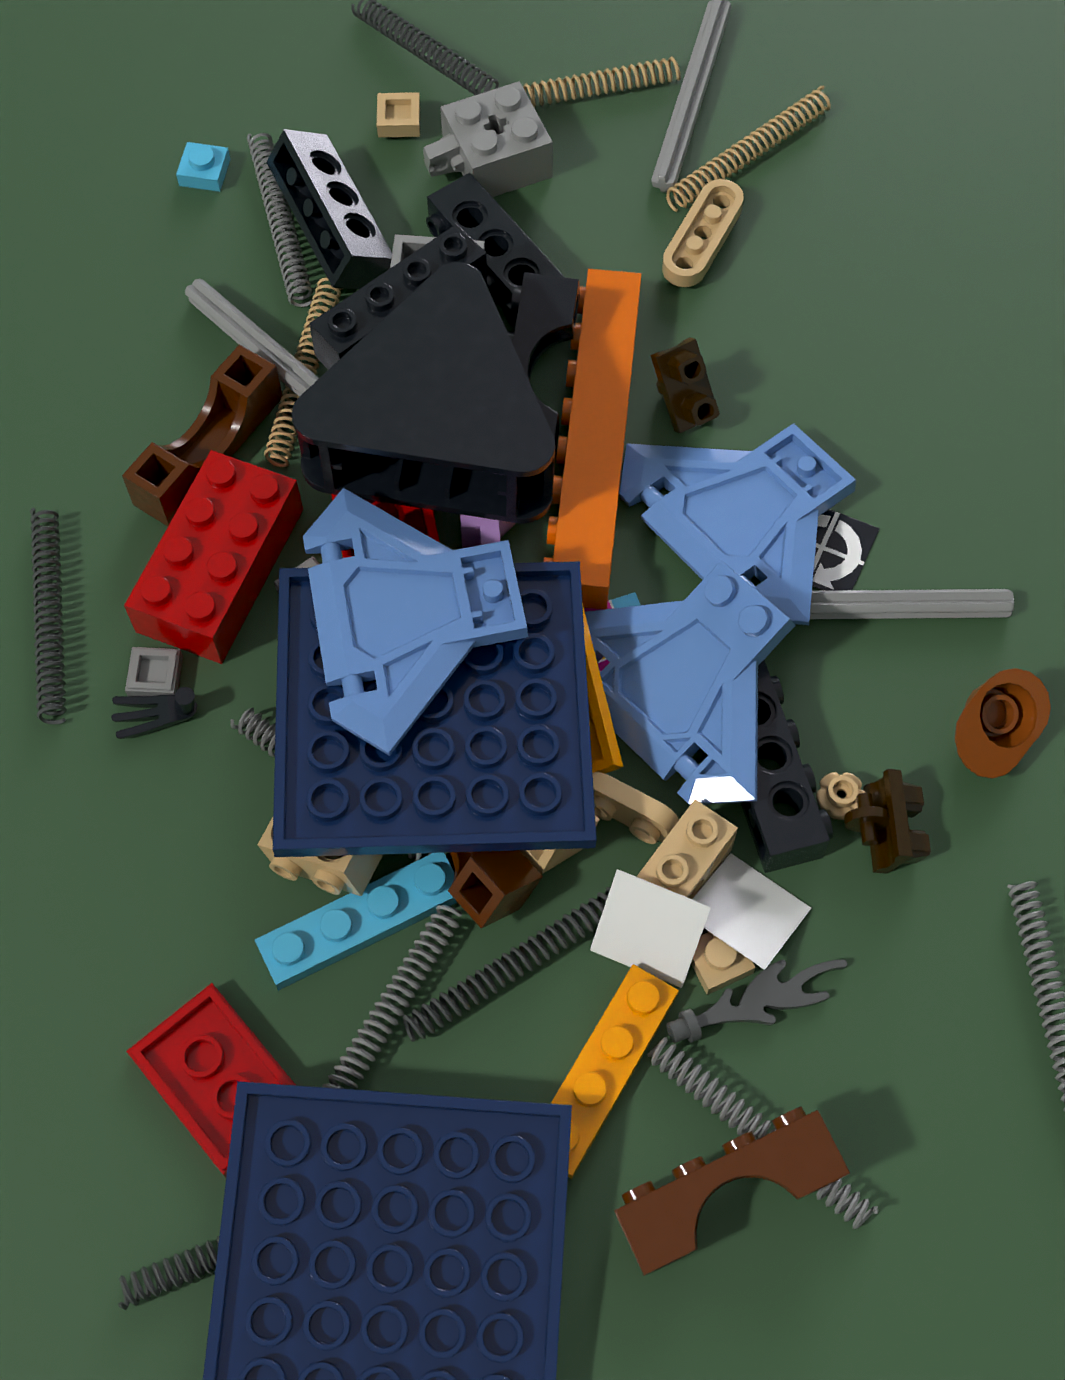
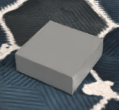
(153, 671)

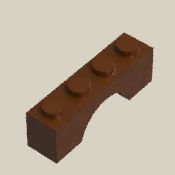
(237, 402)
(492, 883)
(665, 1220)

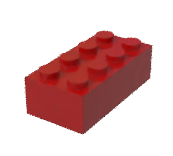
(215, 556)

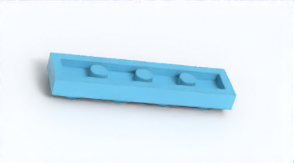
(357, 920)

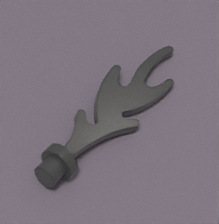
(761, 993)

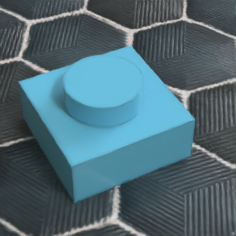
(203, 166)

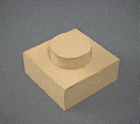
(398, 114)
(719, 964)

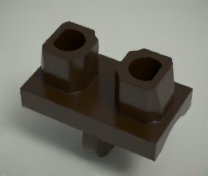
(685, 385)
(884, 822)

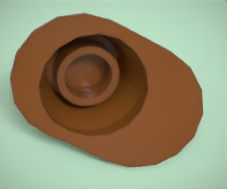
(1001, 722)

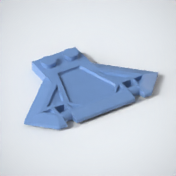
(742, 509)
(401, 613)
(690, 681)

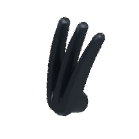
(164, 711)

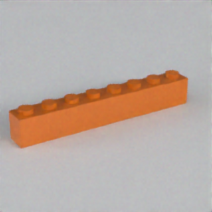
(596, 430)

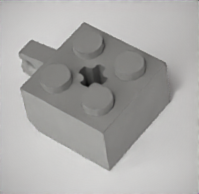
(493, 139)

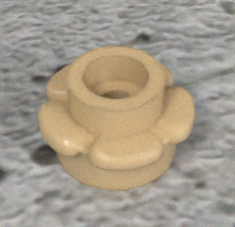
(827, 794)

